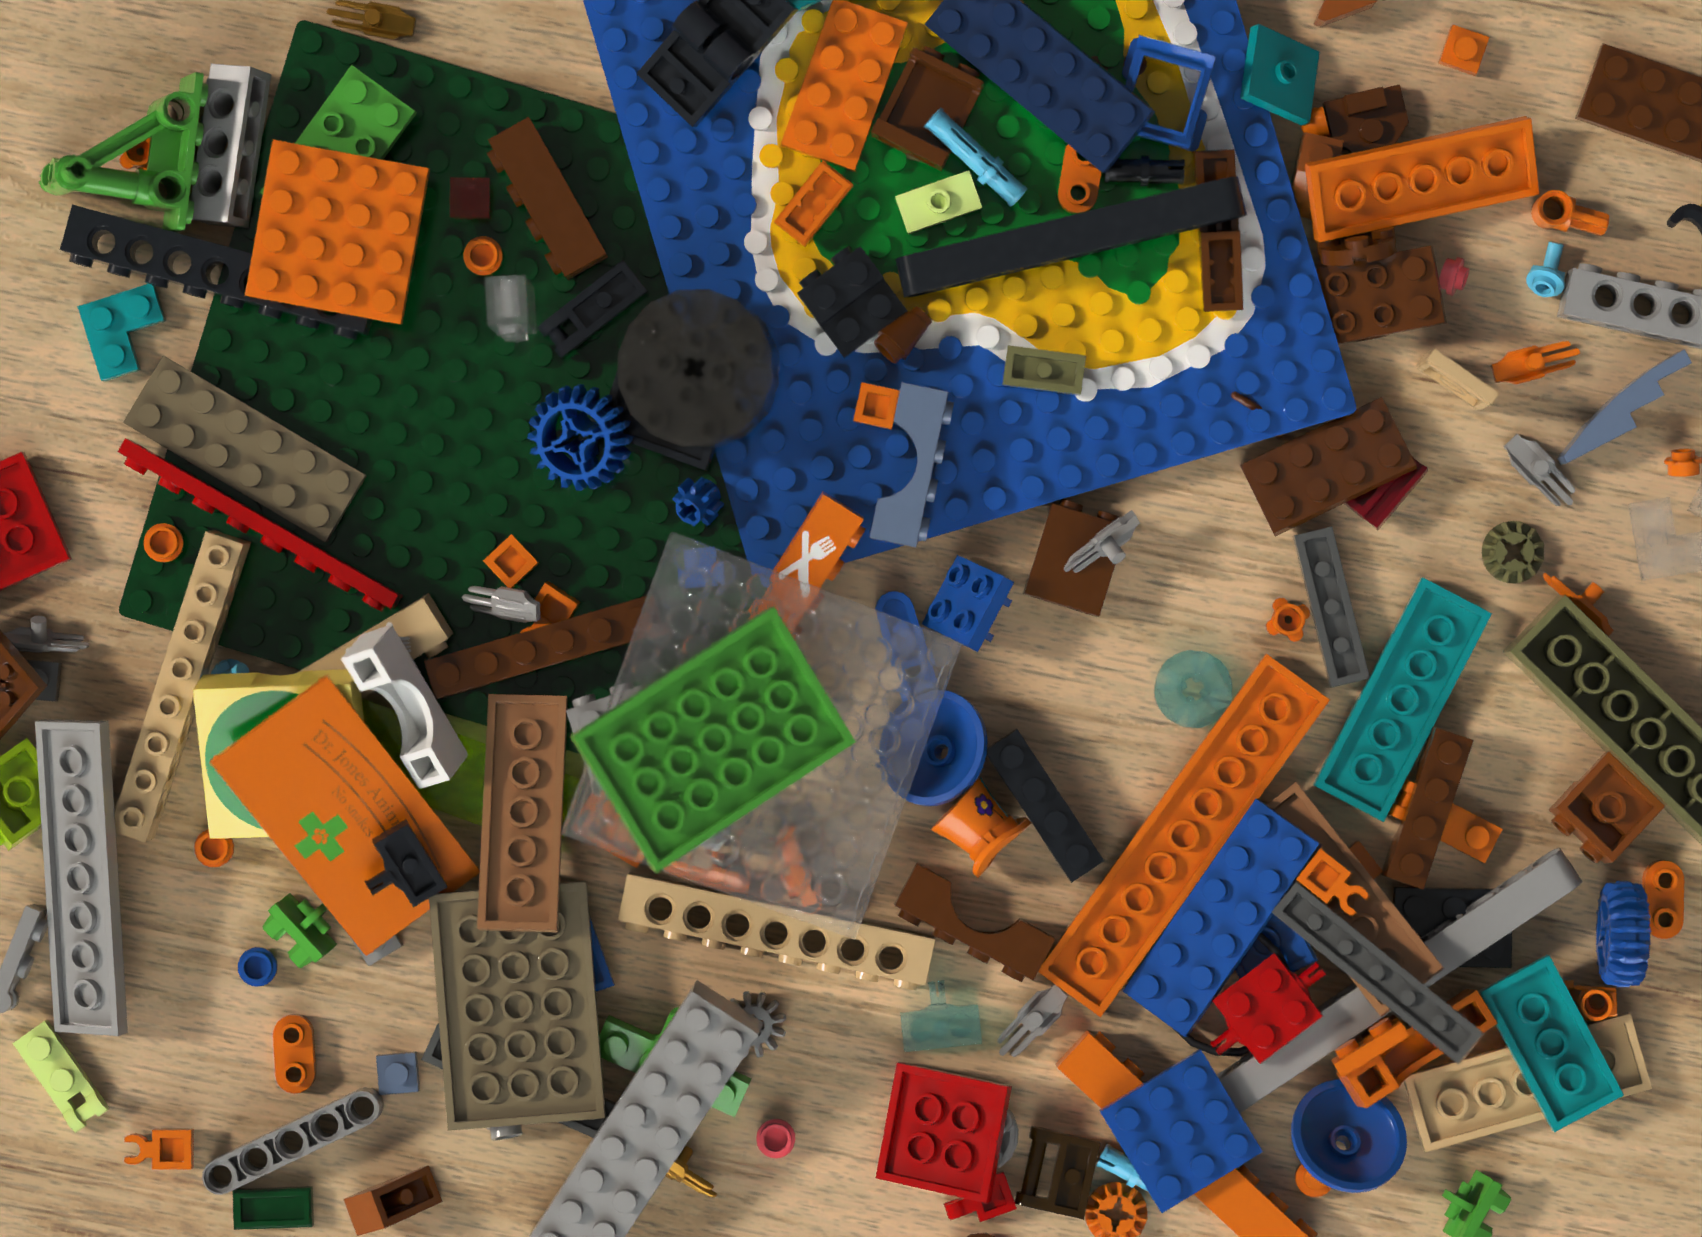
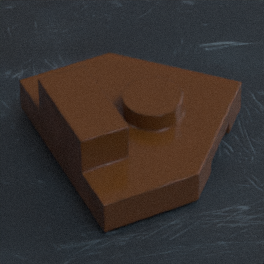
(1367, 118)

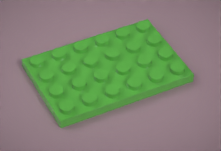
(713, 739)

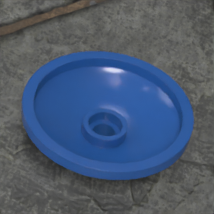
(964, 733)
(1372, 1138)

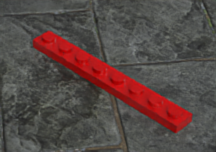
(243, 518)

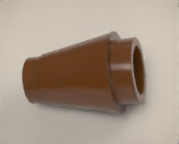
(902, 335)

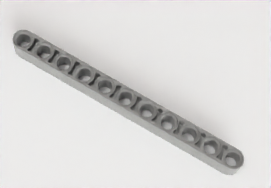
(1452, 946)

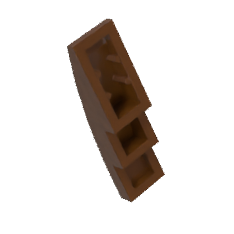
(1219, 242)

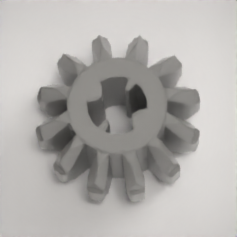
(763, 1013)

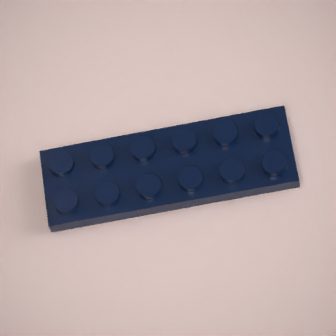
(1045, 75)

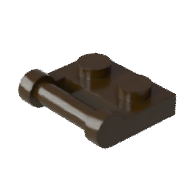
(1070, 1176)

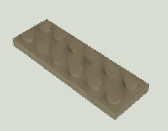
(244, 449)

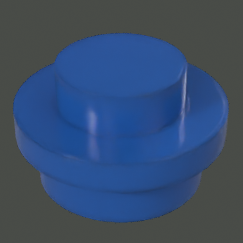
(257, 966)

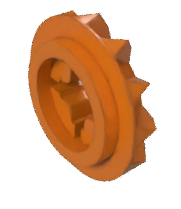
(1105, 1198)

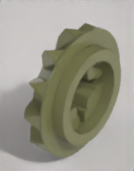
(1494, 552)

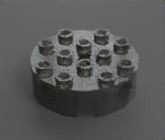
(660, 360)

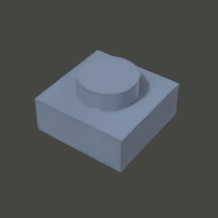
(397, 1073)

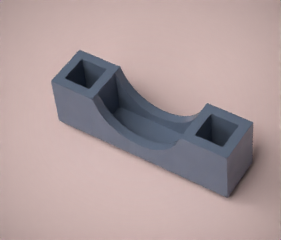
(921, 415)

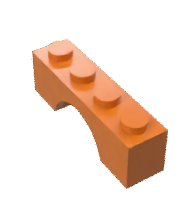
(1392, 1067)

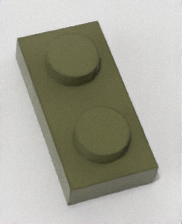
(1044, 370)

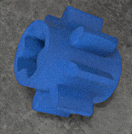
(698, 501)

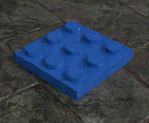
(1181, 1131)

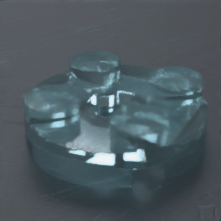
(1214, 696)

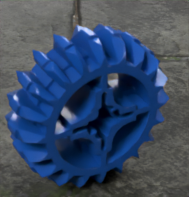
(574, 406)
(1623, 934)

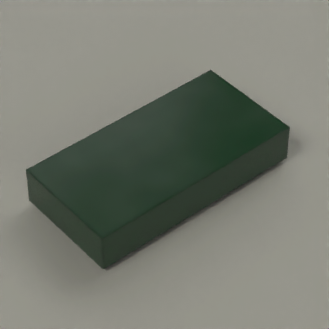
(273, 1207)

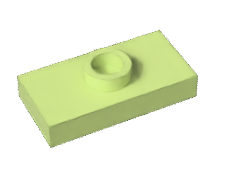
(938, 202)

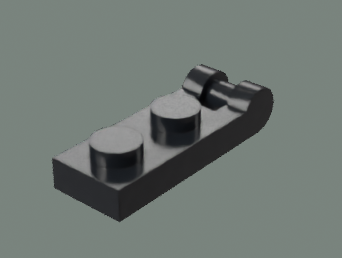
(593, 308)

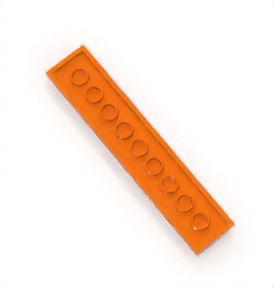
(1183, 835)

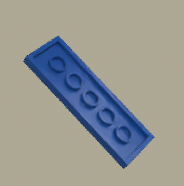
(1221, 918)

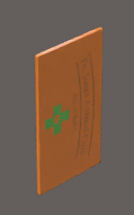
(323, 795)

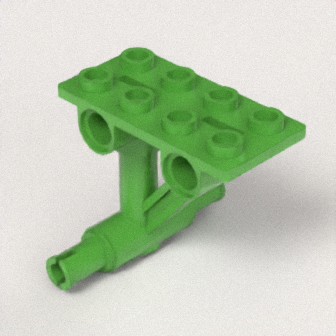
(168, 158)

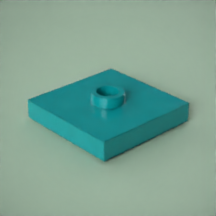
(1279, 74)

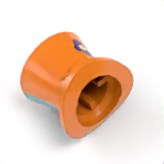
(979, 826)

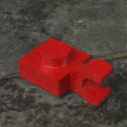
(1001, 1202)

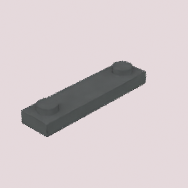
(1331, 607)

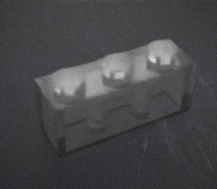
(511, 307)

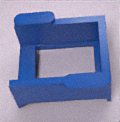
(1183, 57)

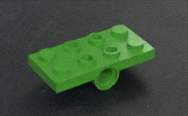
(358, 118)

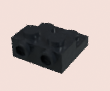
(850, 300)

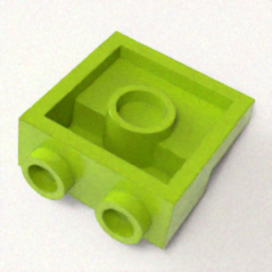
(19, 794)

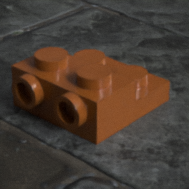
(1605, 809)

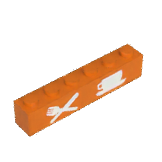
(821, 541)

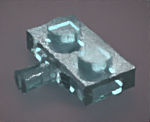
(940, 1024)

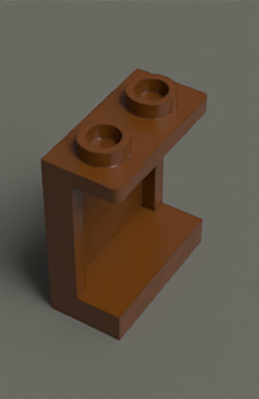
(919, 93)
(1063, 535)

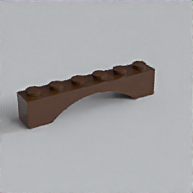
(534, 649)

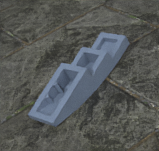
(1614, 416)

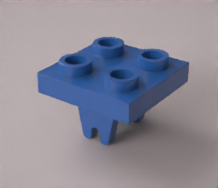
(968, 603)

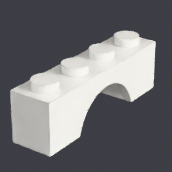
(428, 740)

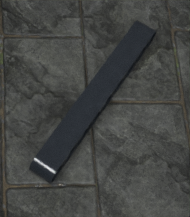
(1071, 237)

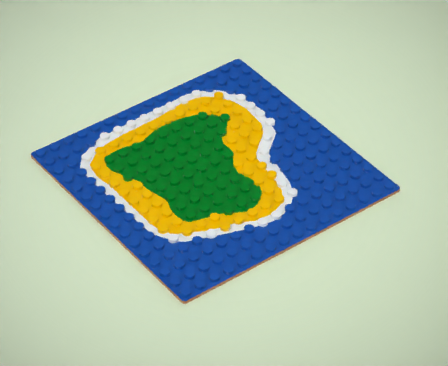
(1154, 359)

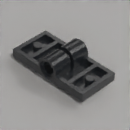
(711, 50)

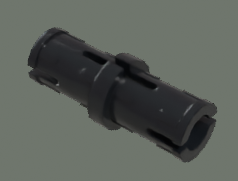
(1146, 171)

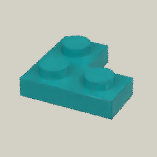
(109, 325)

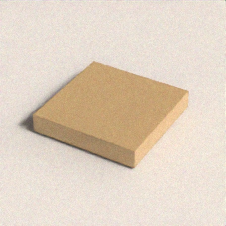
(1457, 380)

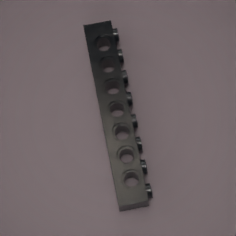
(87, 226)

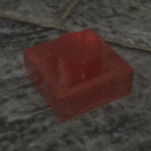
(470, 198)

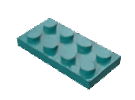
(1551, 1043)

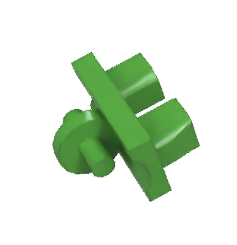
(304, 926)
(1472, 1204)

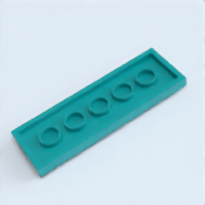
(1402, 699)

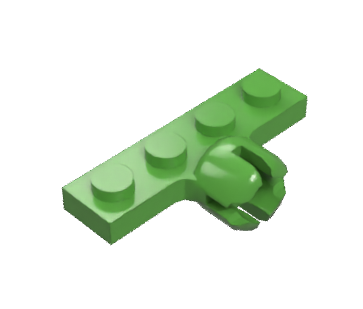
(630, 1045)

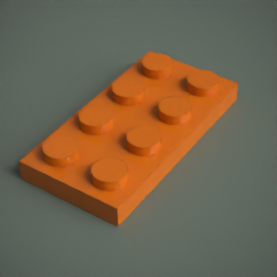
(844, 84)

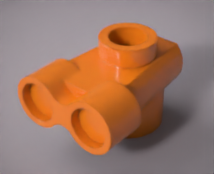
(1582, 995)

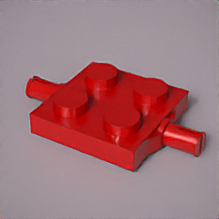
(1268, 1008)

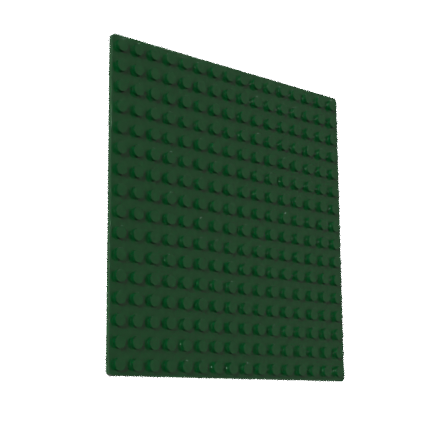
(440, 401)

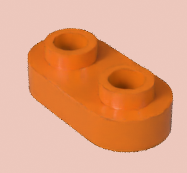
(1079, 174)
(1666, 899)
(294, 1054)

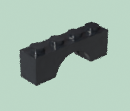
(1044, 805)

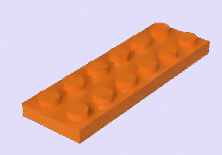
(1422, 178)

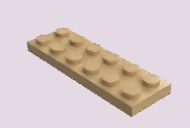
(1491, 1095)

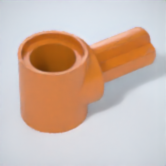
(1571, 215)

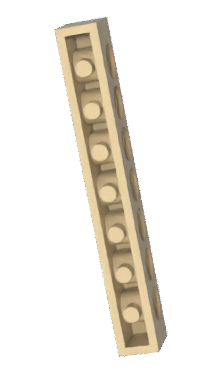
(172, 700)
(642, 889)

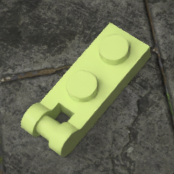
(60, 1075)

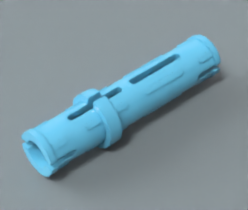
(976, 157)

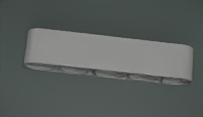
(276, 1150)

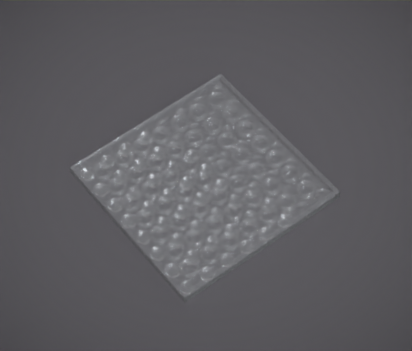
(826, 835)

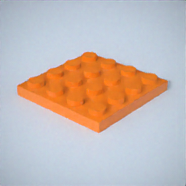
(337, 232)

